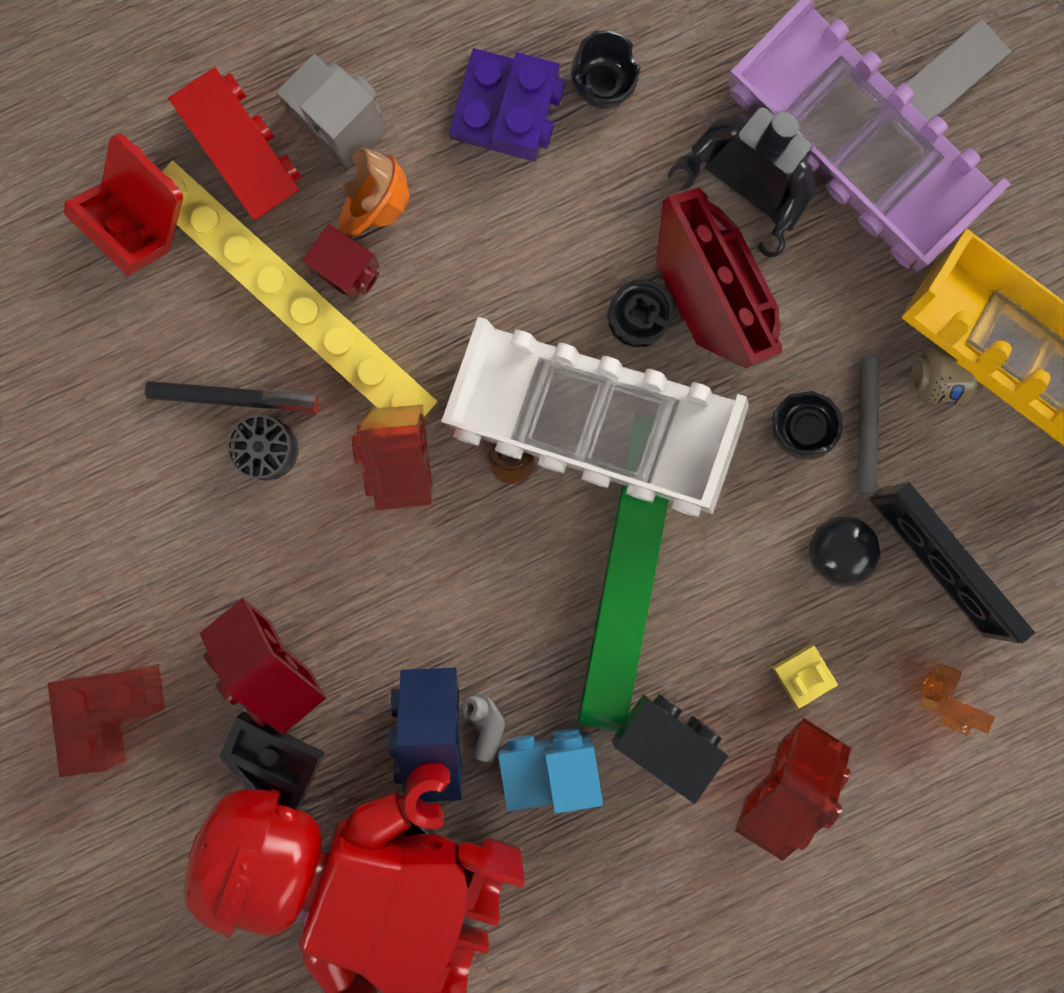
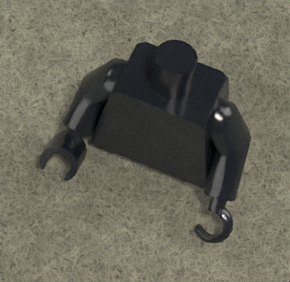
(759, 160)

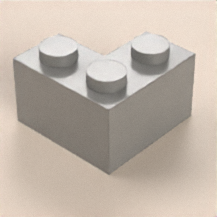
(333, 107)

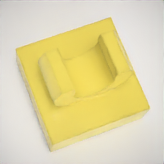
(804, 676)

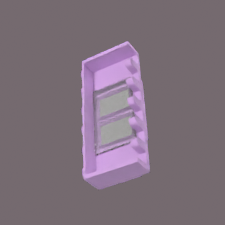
(865, 135)

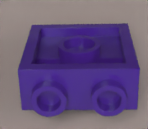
(507, 103)

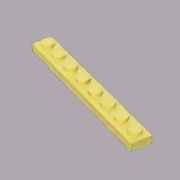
(294, 299)

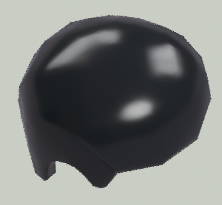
(605, 69)
(807, 425)
(844, 551)

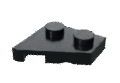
(270, 760)

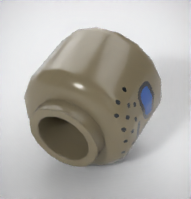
(942, 379)

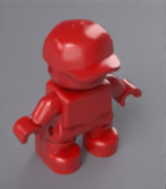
(374, 904)

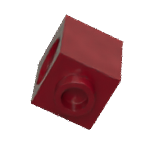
(342, 263)

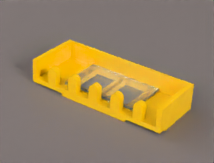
(975, 316)

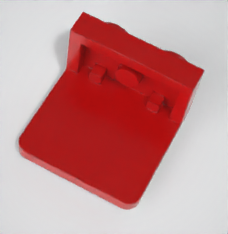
(131, 210)

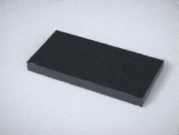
(950, 563)

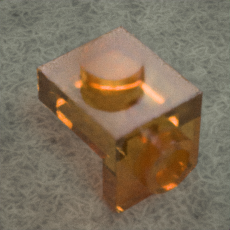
(938, 694)

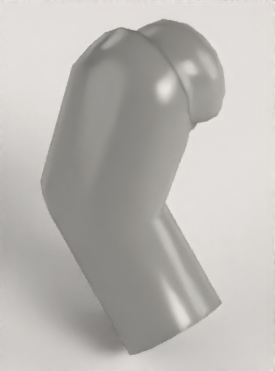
(488, 723)

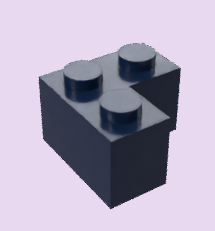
(427, 727)

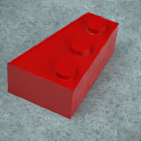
(236, 142)

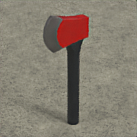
(273, 399)

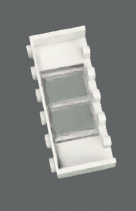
(595, 418)

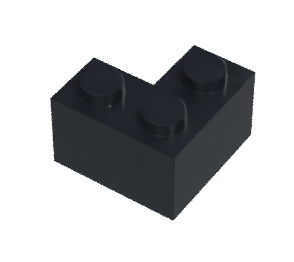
(670, 748)

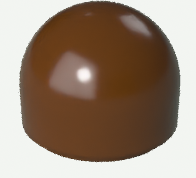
(510, 472)

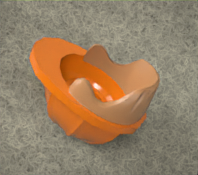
(375, 193)

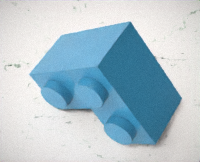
(550, 772)

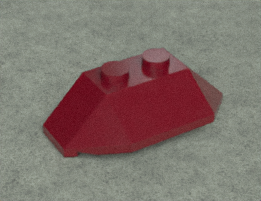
(716, 281)

